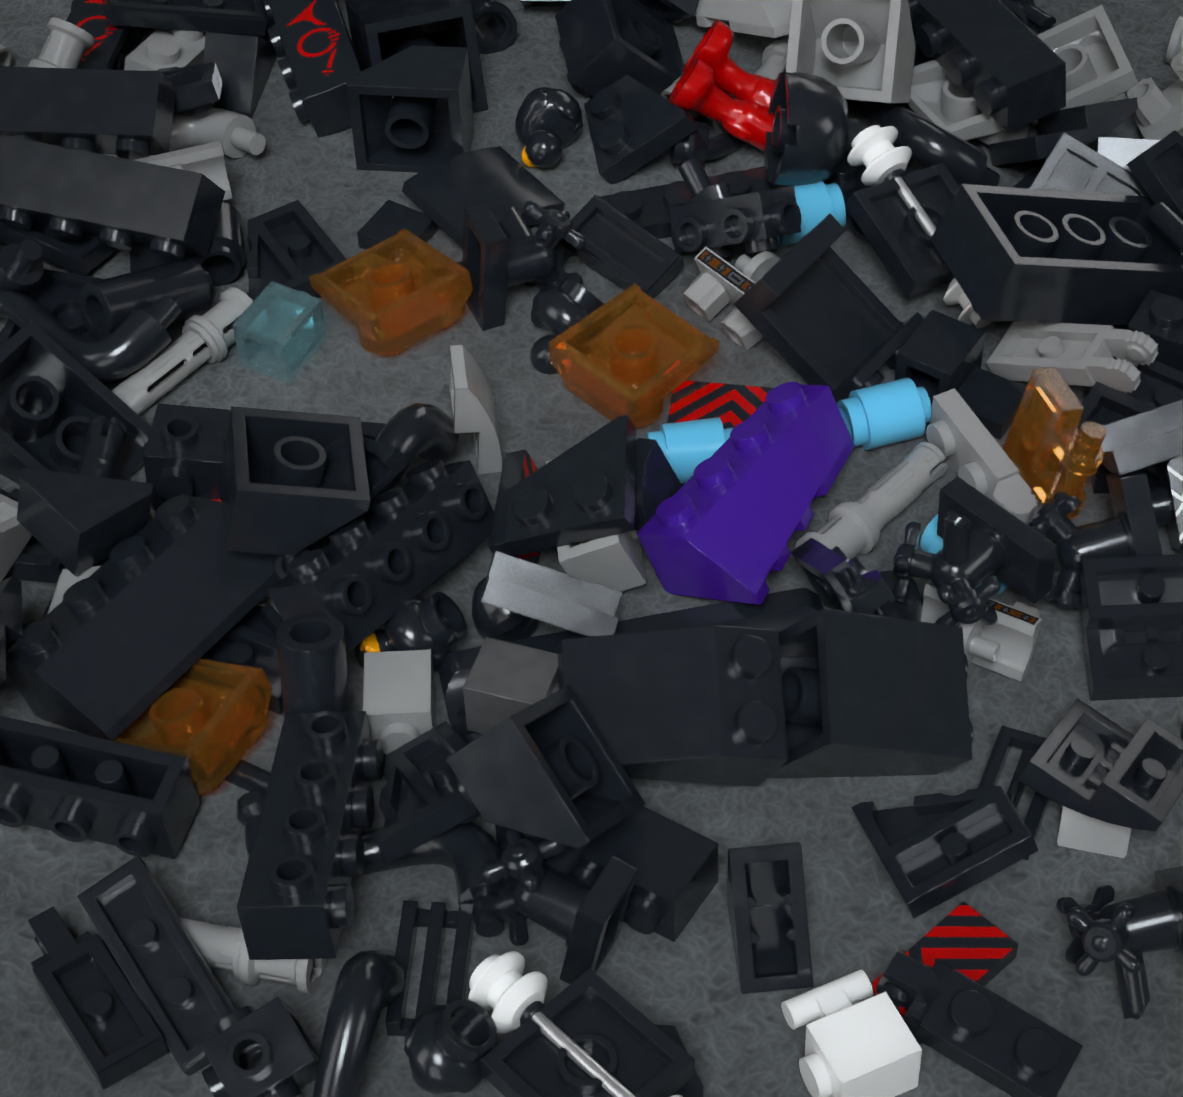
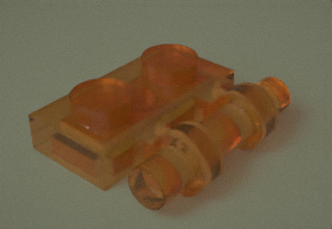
(1048, 436)

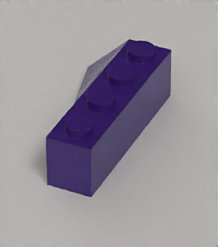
(749, 498)

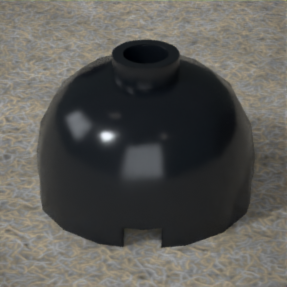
(807, 131)

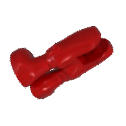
(712, 72)

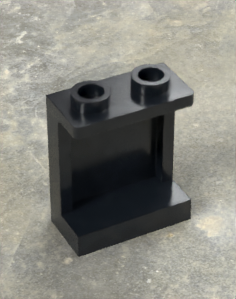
(825, 316)

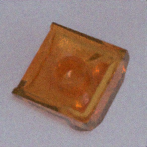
(396, 292)
(629, 356)
(207, 717)

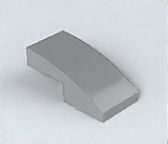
(474, 408)

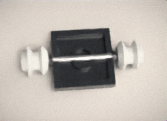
(903, 213)
(575, 1044)

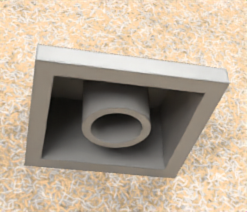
(855, 45)

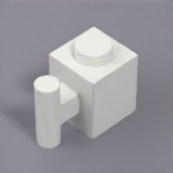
(851, 1045)

